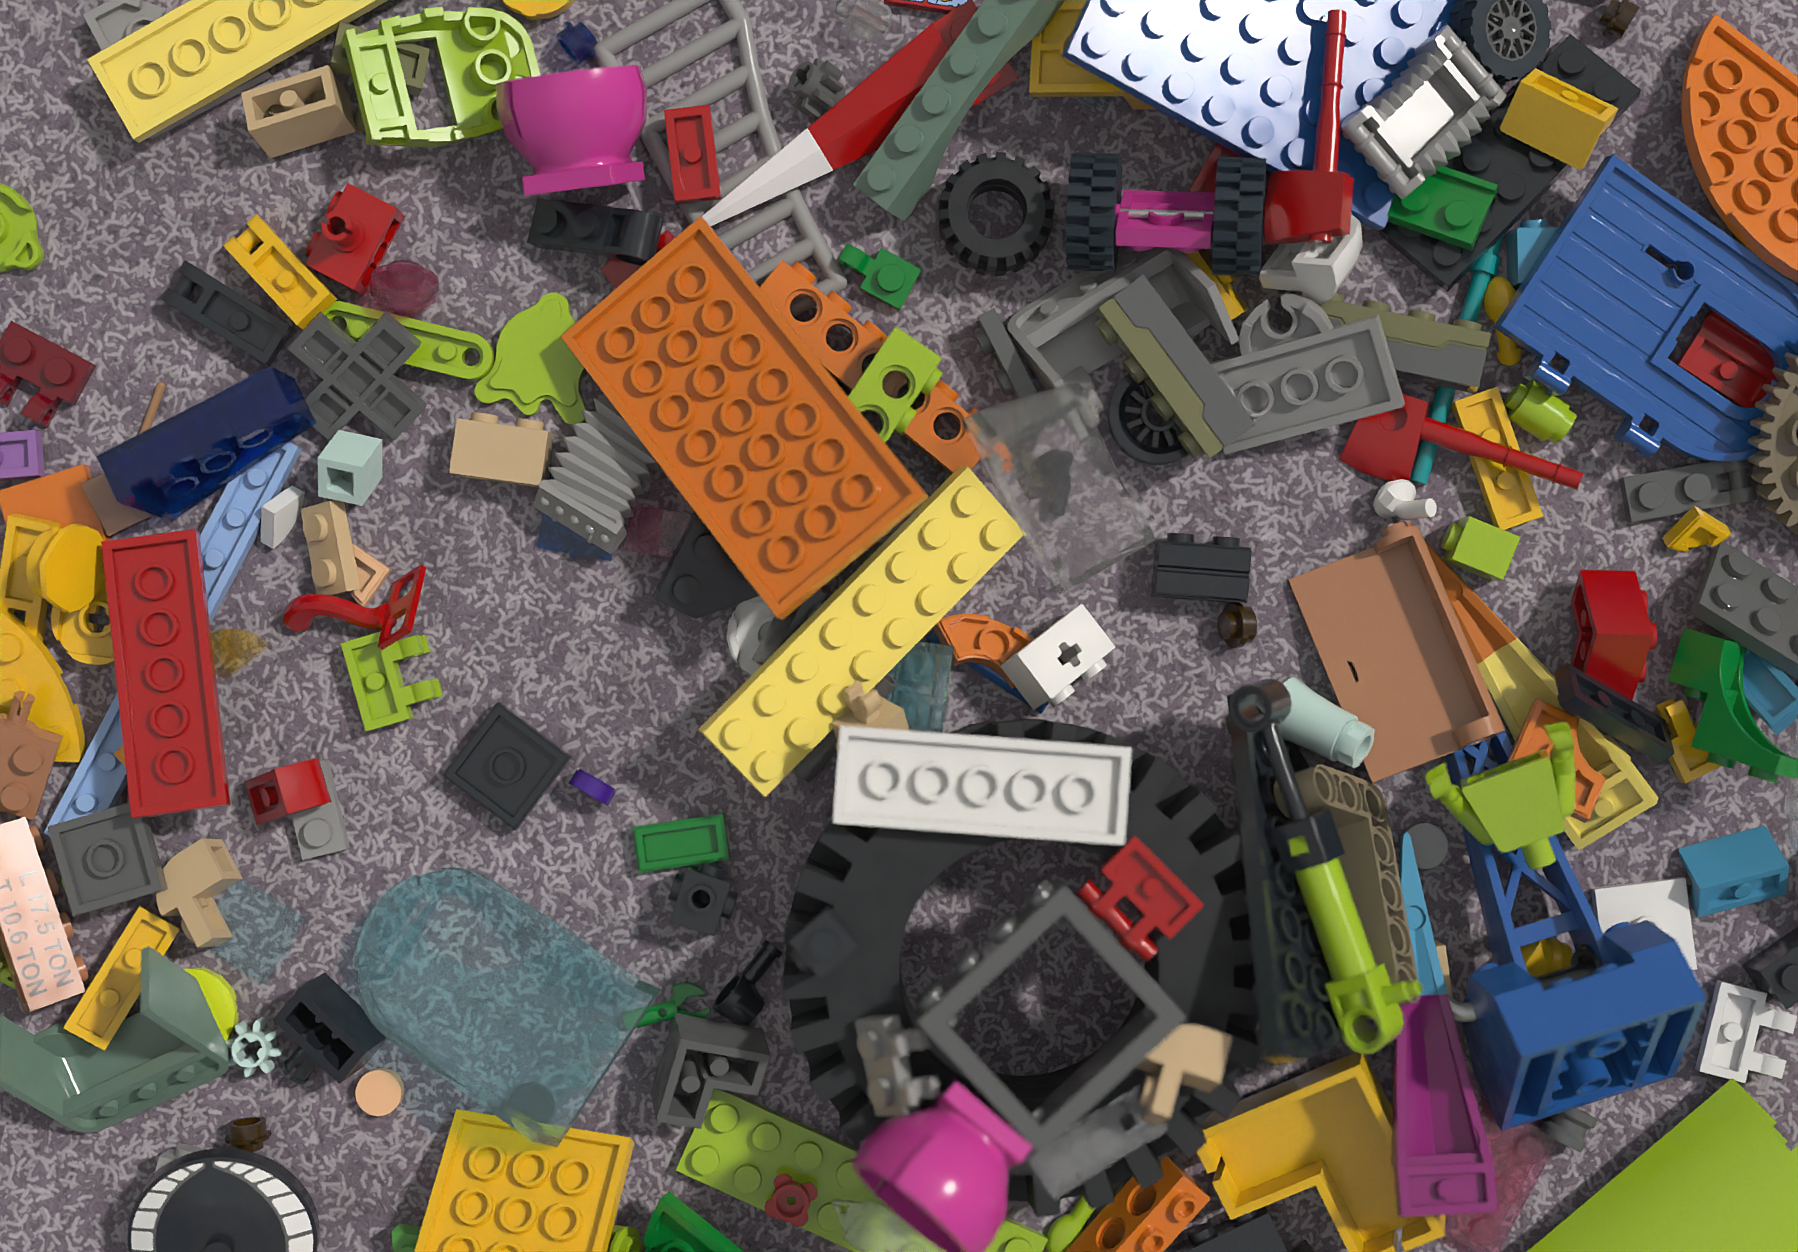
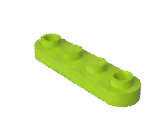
(440, 349)

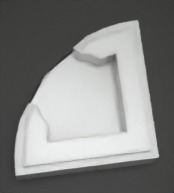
(280, 516)

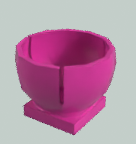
(576, 126)
(944, 1169)

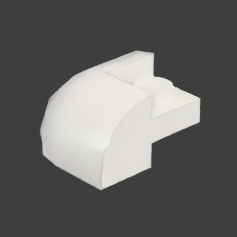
(1313, 268)

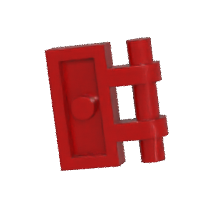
(1150, 887)

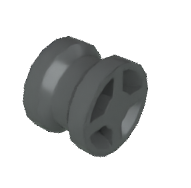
(1569, 1127)

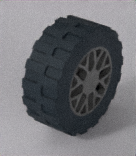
(1503, 34)

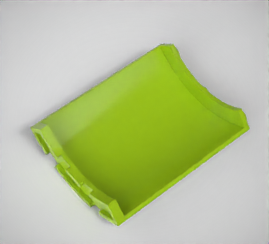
(1703, 1187)

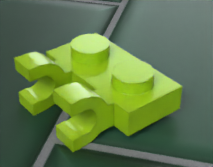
(379, 681)

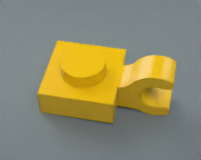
(1687, 761)

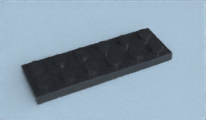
(1516, 167)

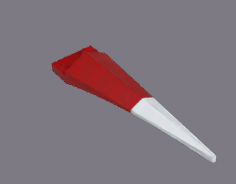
(858, 120)

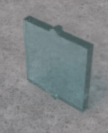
(259, 928)

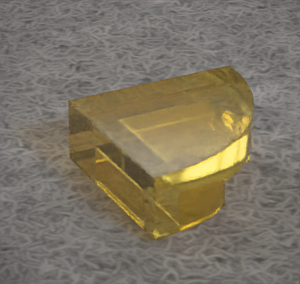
(236, 647)

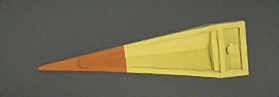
(1516, 681)

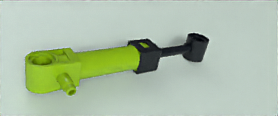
(1311, 850)

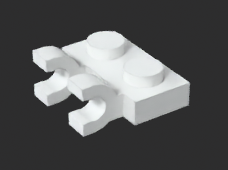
(1733, 1031)

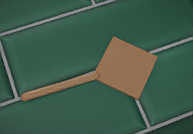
(110, 513)

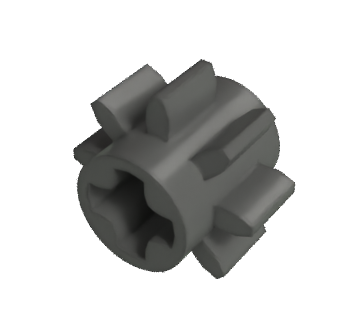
(816, 87)

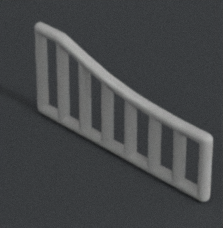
(758, 120)

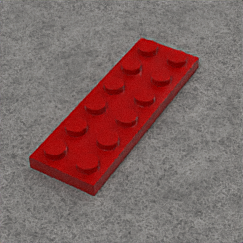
(165, 674)

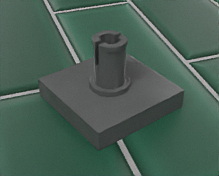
(106, 859)

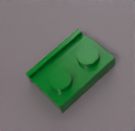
(1446, 207)

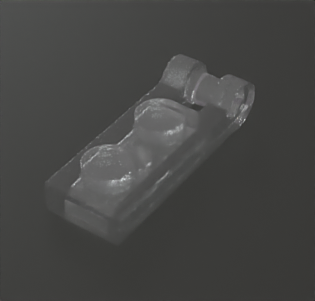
(1093, 1145)

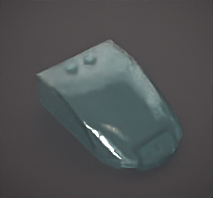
(497, 997)

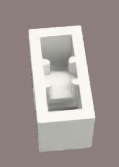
(1038, 671)

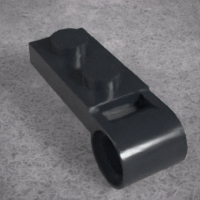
(595, 230)

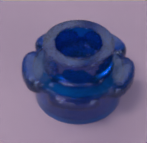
(577, 41)

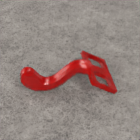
(305, 608)

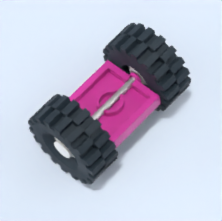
(1173, 219)

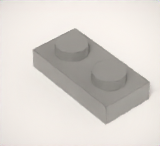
(321, 828)

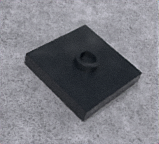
(507, 766)

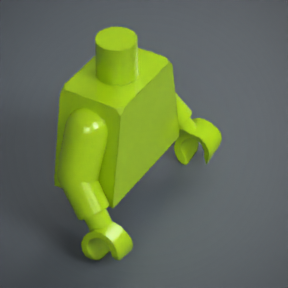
(1516, 801)

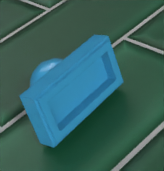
(1769, 692)

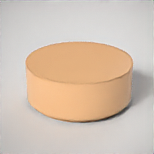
(379, 1091)

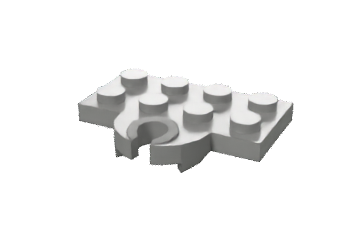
(1307, 374)

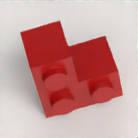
(1612, 629)

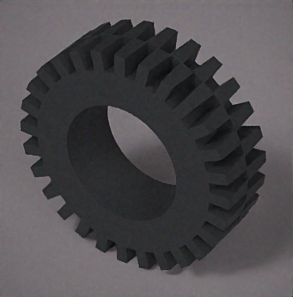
(880, 874)

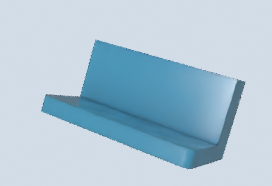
(1734, 871)

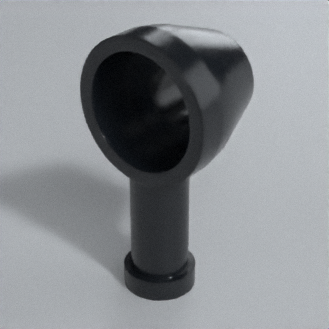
(745, 1001)

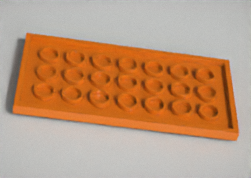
(743, 418)

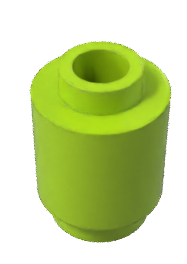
(1539, 413)

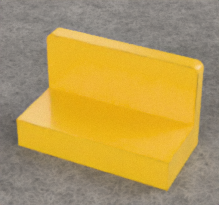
(1557, 118)

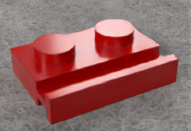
(1728, 361)

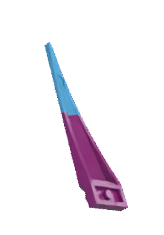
(1436, 1126)

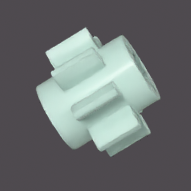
(246, 1036)

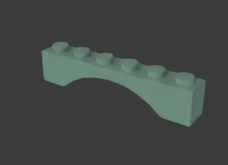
(913, 149)

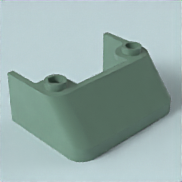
(148, 1061)

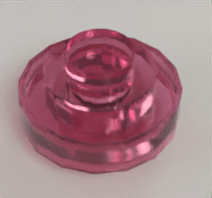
(404, 287)

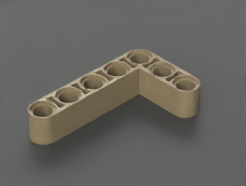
(1367, 864)

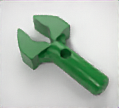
(666, 1010)

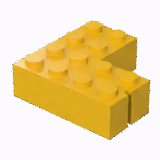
(1322, 1133)

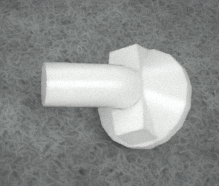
(1397, 499)

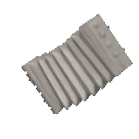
(1425, 113)
(597, 478)

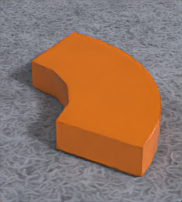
(981, 640)

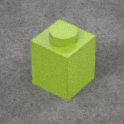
(1479, 548)

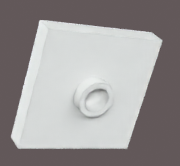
(1658, 901)

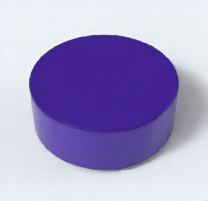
(592, 787)

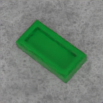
(681, 842)

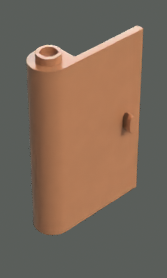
(1407, 648)

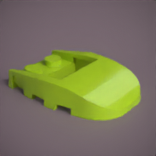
(473, 54)

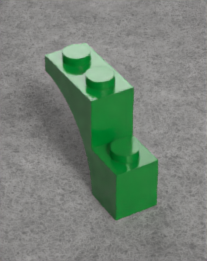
(1726, 730)

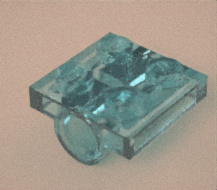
(923, 685)

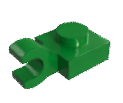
(886, 277)

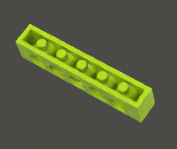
(901, 355)

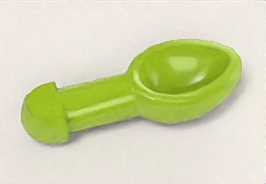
(1068, 1227)

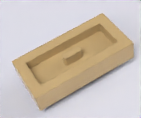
(330, 548)

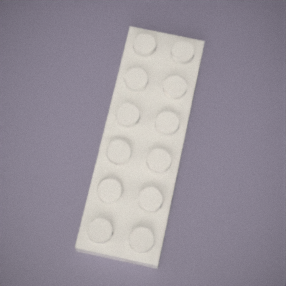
(982, 785)

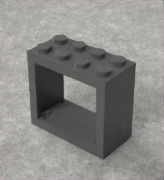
(1096, 1076)

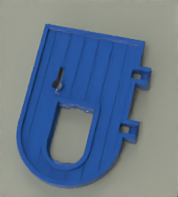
(1620, 311)

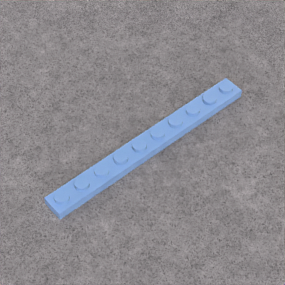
(224, 548)

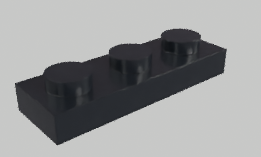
(1613, 713)

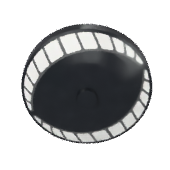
(224, 1205)

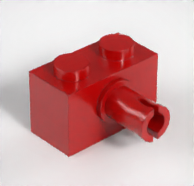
(353, 238)

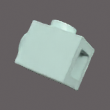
(350, 467)

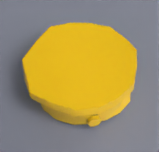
(66, 566)

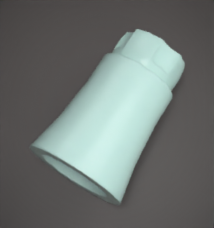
(1325, 727)

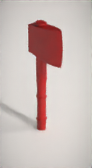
(1316, 202)
(1389, 442)

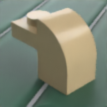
(192, 882)
(1186, 1056)

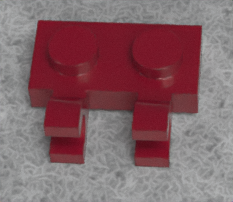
(44, 364)

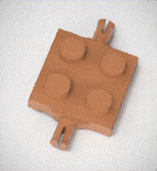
(25, 759)

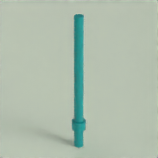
(1482, 272)

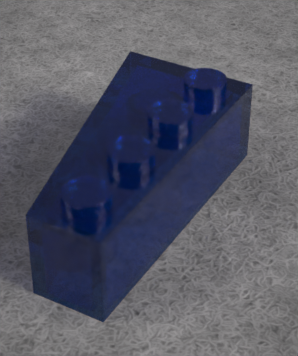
(206, 445)

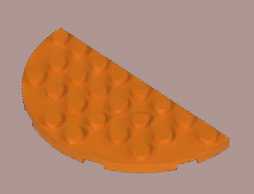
(1744, 140)

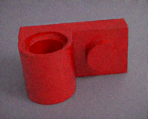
(287, 790)

